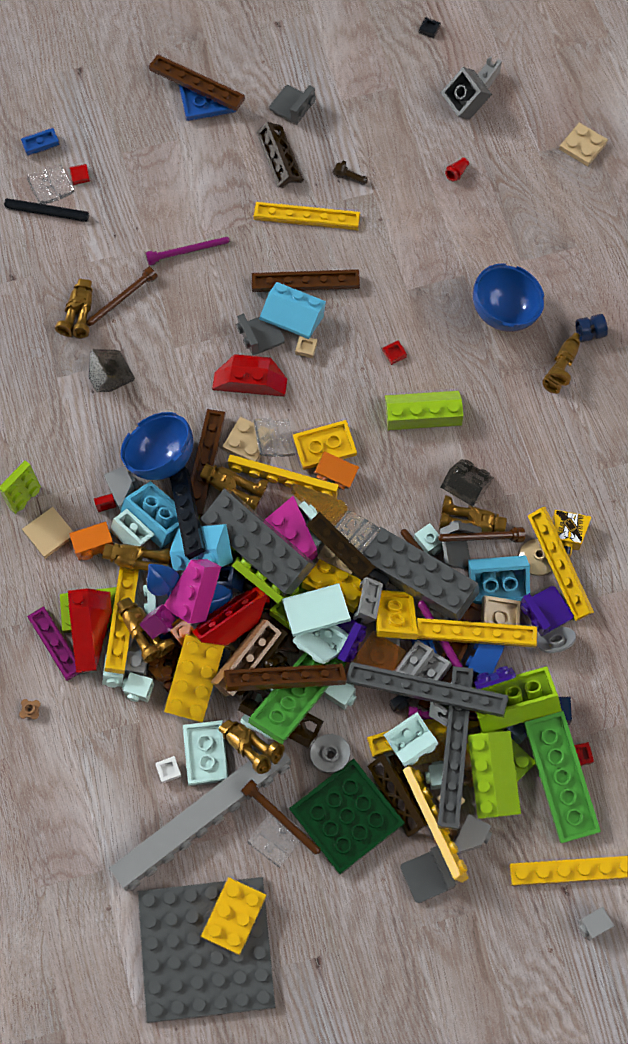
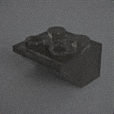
(467, 481)

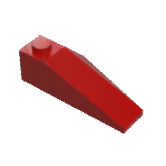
(89, 621)

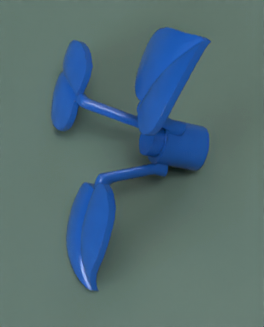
(163, 579)

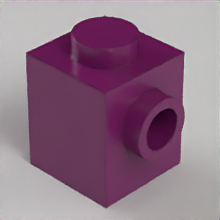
(158, 621)

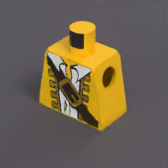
(571, 529)

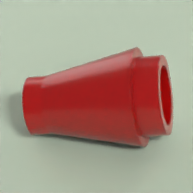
(455, 170)

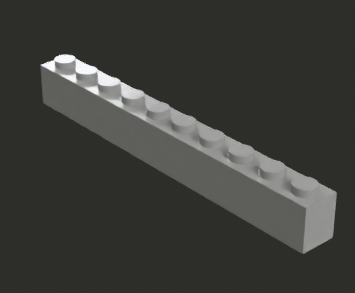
(191, 824)

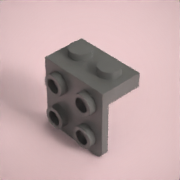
(293, 103)
(259, 334)
(457, 552)
(428, 875)

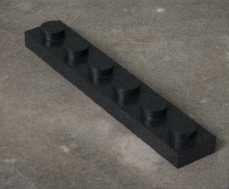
(187, 514)

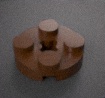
(161, 672)

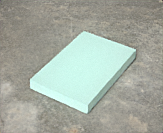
(316, 610)
(205, 753)

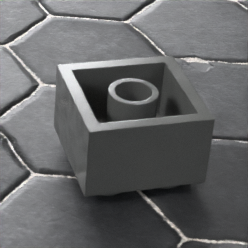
(466, 93)

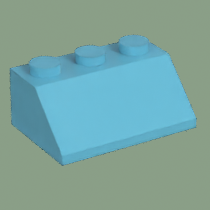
(293, 310)
(155, 511)
(216, 545)
(501, 577)

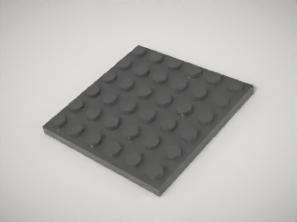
(190, 974)

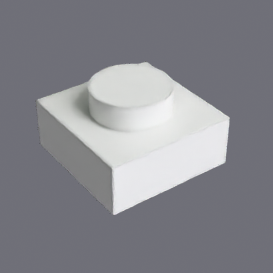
(168, 769)

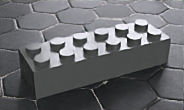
(259, 542)
(421, 575)

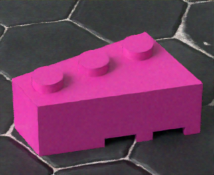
(292, 526)
(194, 591)

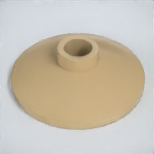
(538, 565)

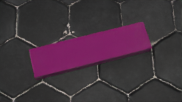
(54, 642)

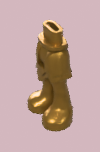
(78, 303)
(557, 375)
(224, 478)
(479, 517)
(131, 556)
(132, 618)
(242, 740)

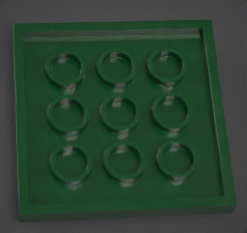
(346, 816)

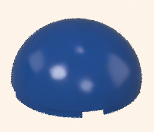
(508, 297)
(158, 446)

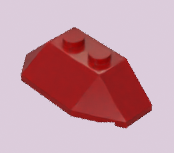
(250, 376)
(232, 619)

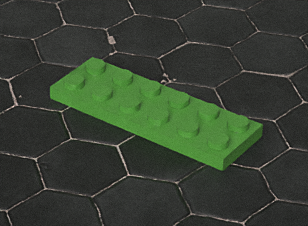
(288, 706)
(562, 777)

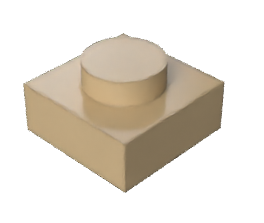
(306, 347)

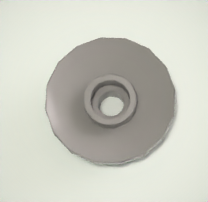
(556, 640)
(330, 744)

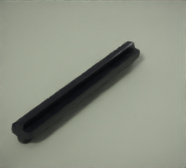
(46, 209)

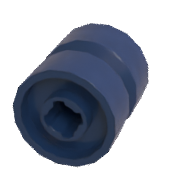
(592, 327)

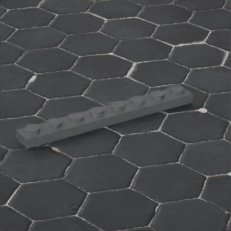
(427, 689)
(454, 757)

